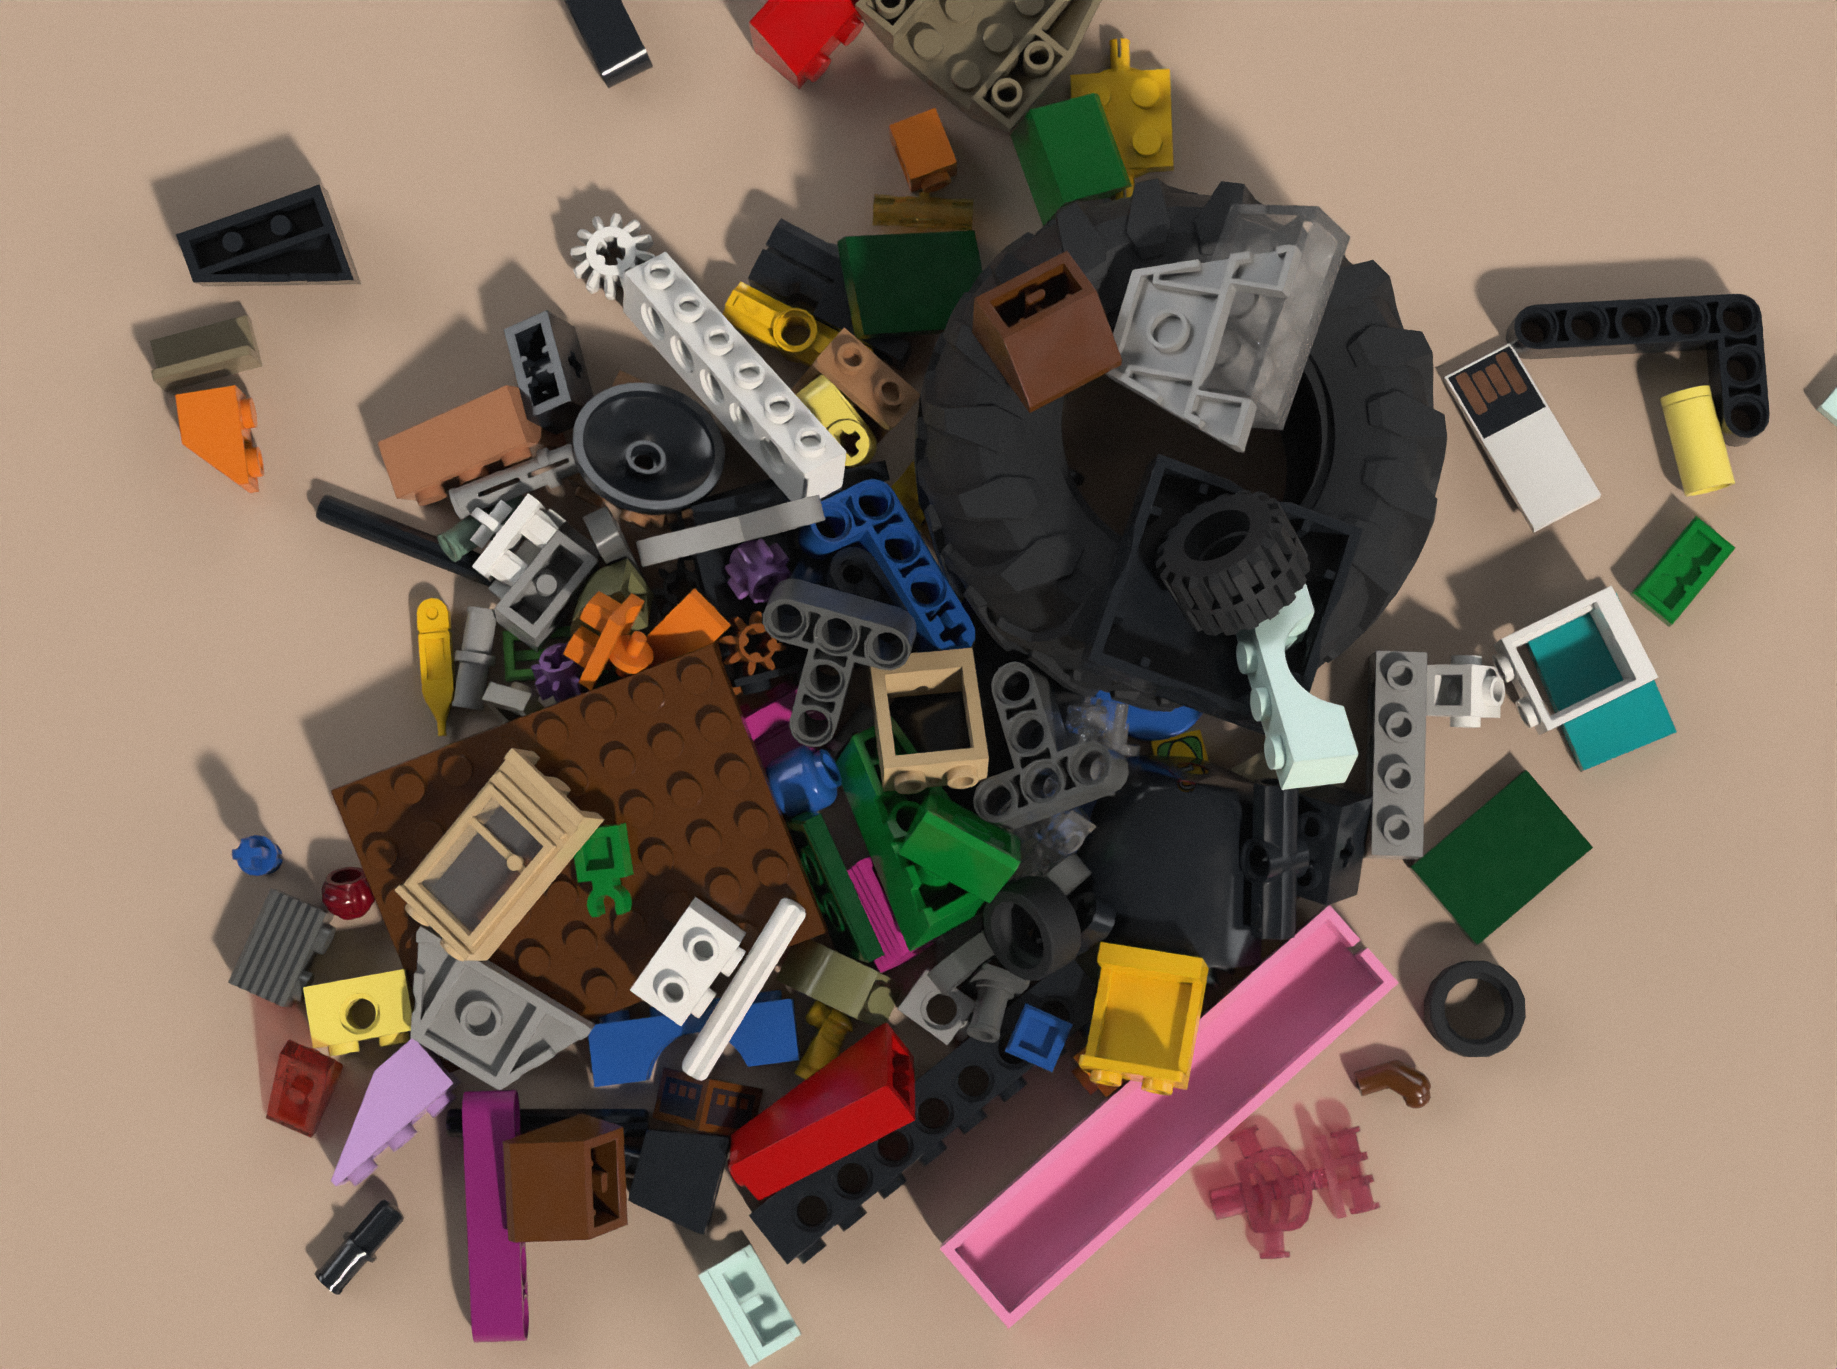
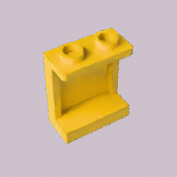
(1145, 1018)

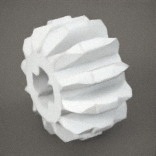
(600, 242)

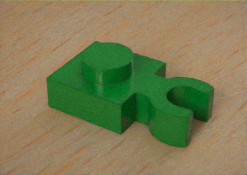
(604, 861)

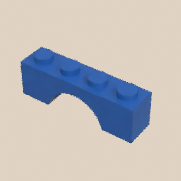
(628, 1048)

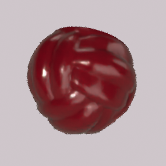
(347, 893)

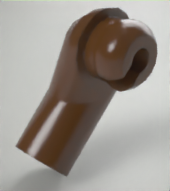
(1398, 1077)

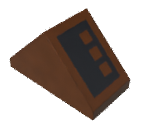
(705, 1104)

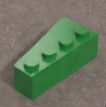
(919, 898)

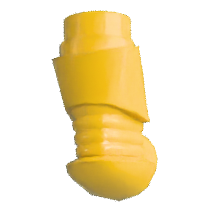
(828, 1039)

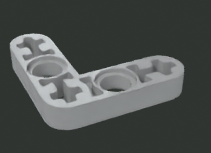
(731, 531)

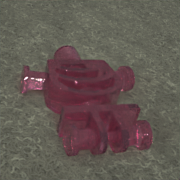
(1245, 1197)

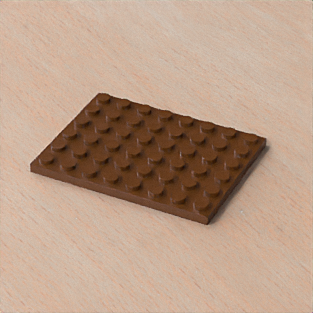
(640, 751)

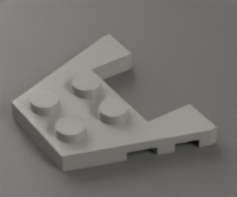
(1175, 328)

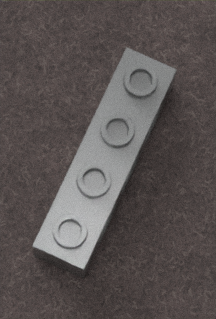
(1396, 754)

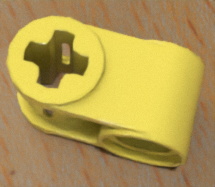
(839, 417)

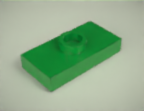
(1682, 571)

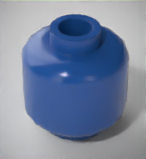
(803, 780)

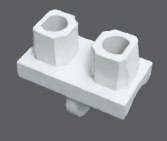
(526, 522)

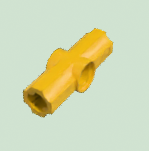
(771, 319)

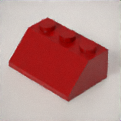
(802, 35)

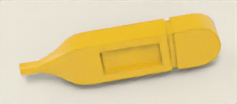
(436, 659)

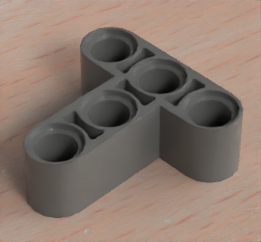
(833, 647)
(1052, 756)

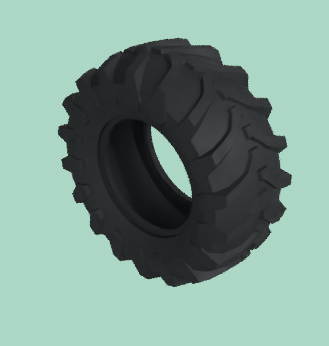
(1028, 543)

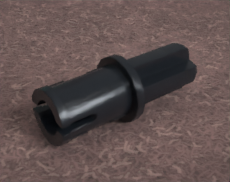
(359, 1246)

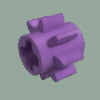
(757, 569)
(557, 674)

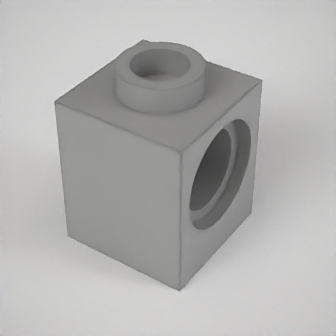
(916, 1009)

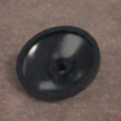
(653, 430)

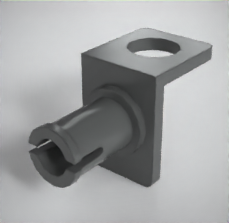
(994, 991)

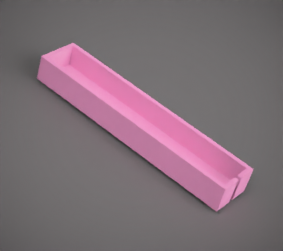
(1145, 1140)

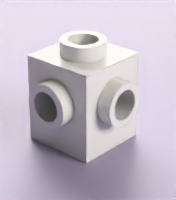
(1464, 691)

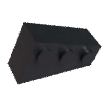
(272, 245)

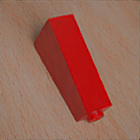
(827, 1115)

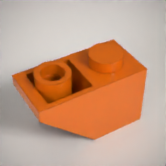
(218, 430)

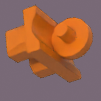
(614, 645)

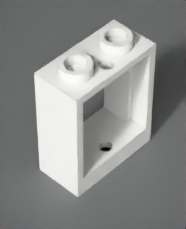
(1618, 637)

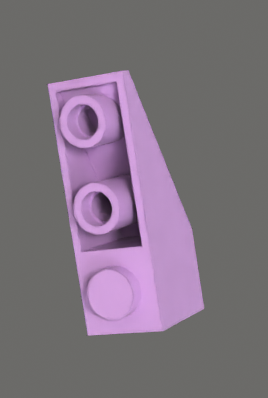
(396, 1098)

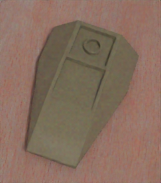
(983, 53)

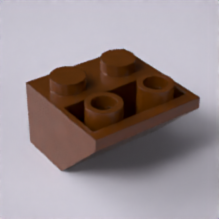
(1046, 331)
(565, 1181)

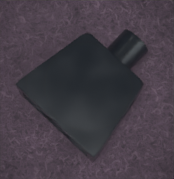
(678, 1175)

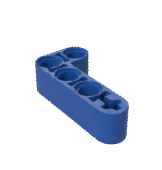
(915, 571)

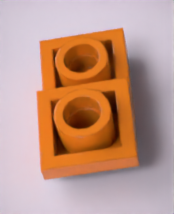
(686, 628)

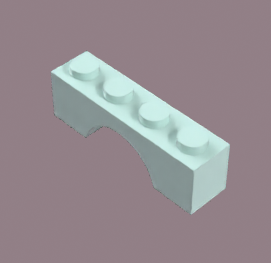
(1304, 735)

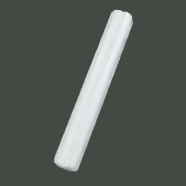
(743, 989)

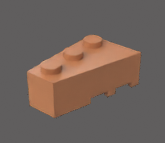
(463, 446)

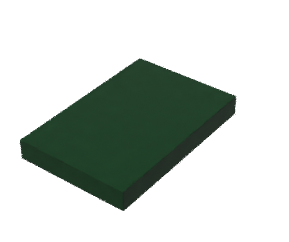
(907, 280)
(1500, 857)
(833, 888)

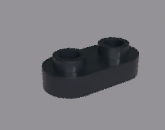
(871, 579)

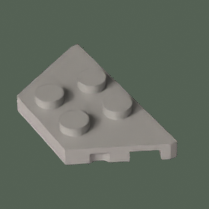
(486, 1016)

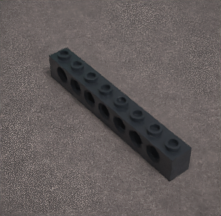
(779, 1215)

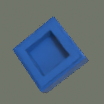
(1038, 1037)

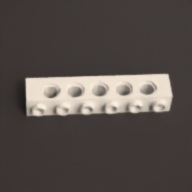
(733, 380)

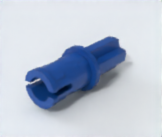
(257, 855)

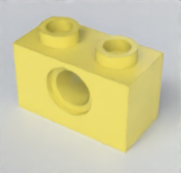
(332, 1006)

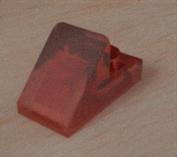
(302, 1087)

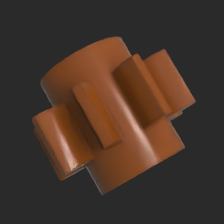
(738, 639)

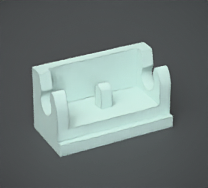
(750, 1305)

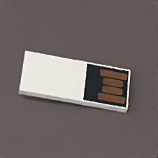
(1522, 437)

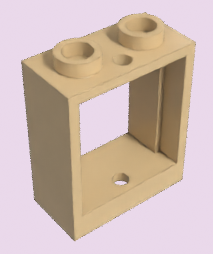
(925, 675)

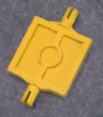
(1136, 110)

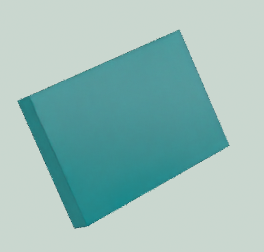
(1577, 665)

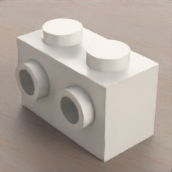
(689, 962)

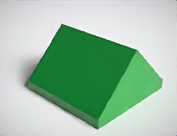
(1069, 154)
(961, 847)

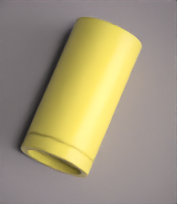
(1697, 440)

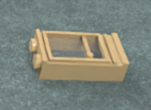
(497, 858)

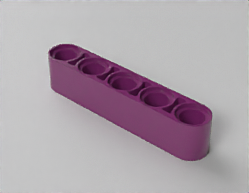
(495, 1263)

